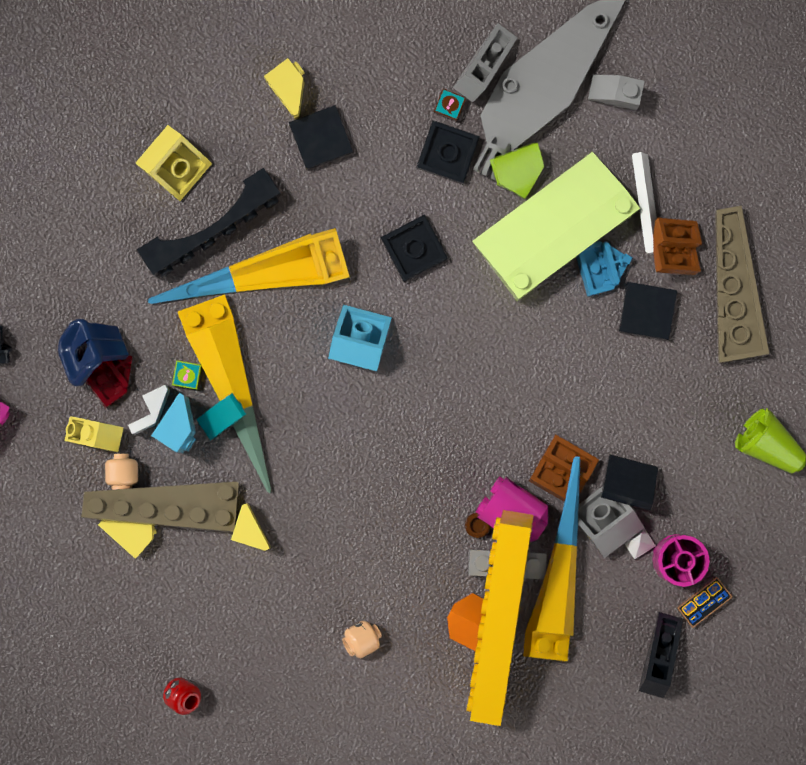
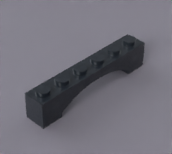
(164, 254)

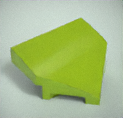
(518, 169)

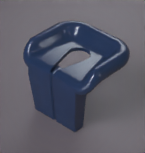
(103, 344)

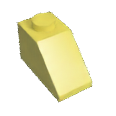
(288, 85)

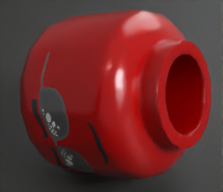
(182, 696)

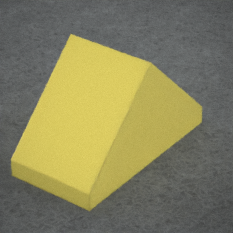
(248, 530)

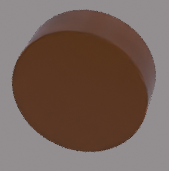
(476, 527)

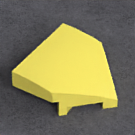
(131, 536)

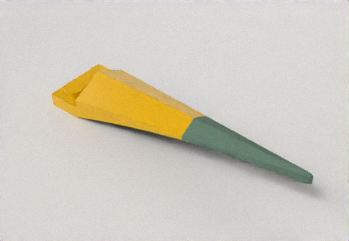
(216, 344)

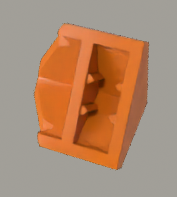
(465, 620)

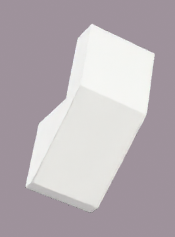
(155, 402)

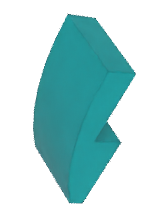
(221, 416)

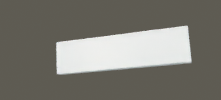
(645, 198)

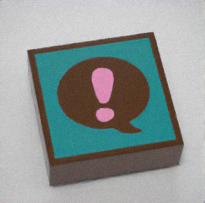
(449, 104)

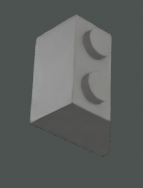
(607, 522)

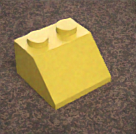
(173, 162)

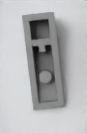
(485, 63)

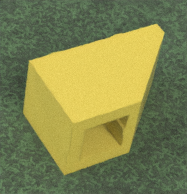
(93, 434)

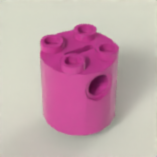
(513, 498)
(680, 560)

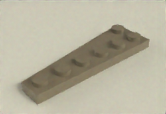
(738, 305)
(184, 506)

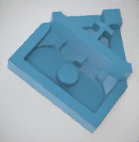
(601, 267)

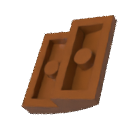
(676, 246)
(555, 467)

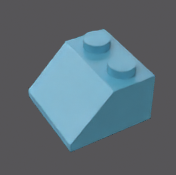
(359, 337)
(177, 426)

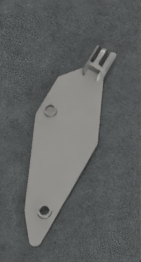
(543, 81)

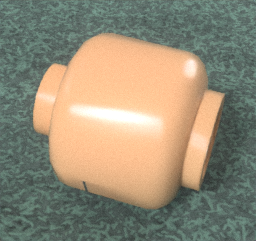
(121, 472)
(361, 639)

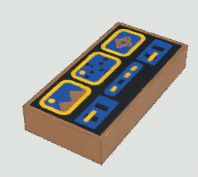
(704, 602)

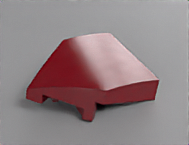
(110, 380)

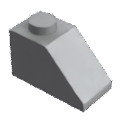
(616, 91)

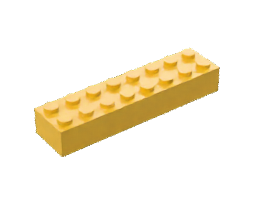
(500, 623)

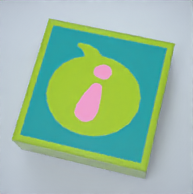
(186, 375)

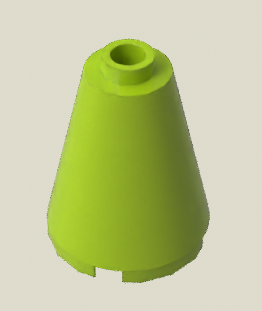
(771, 442)

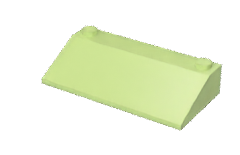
(555, 225)

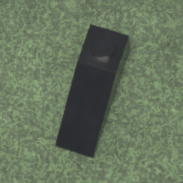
(661, 655)

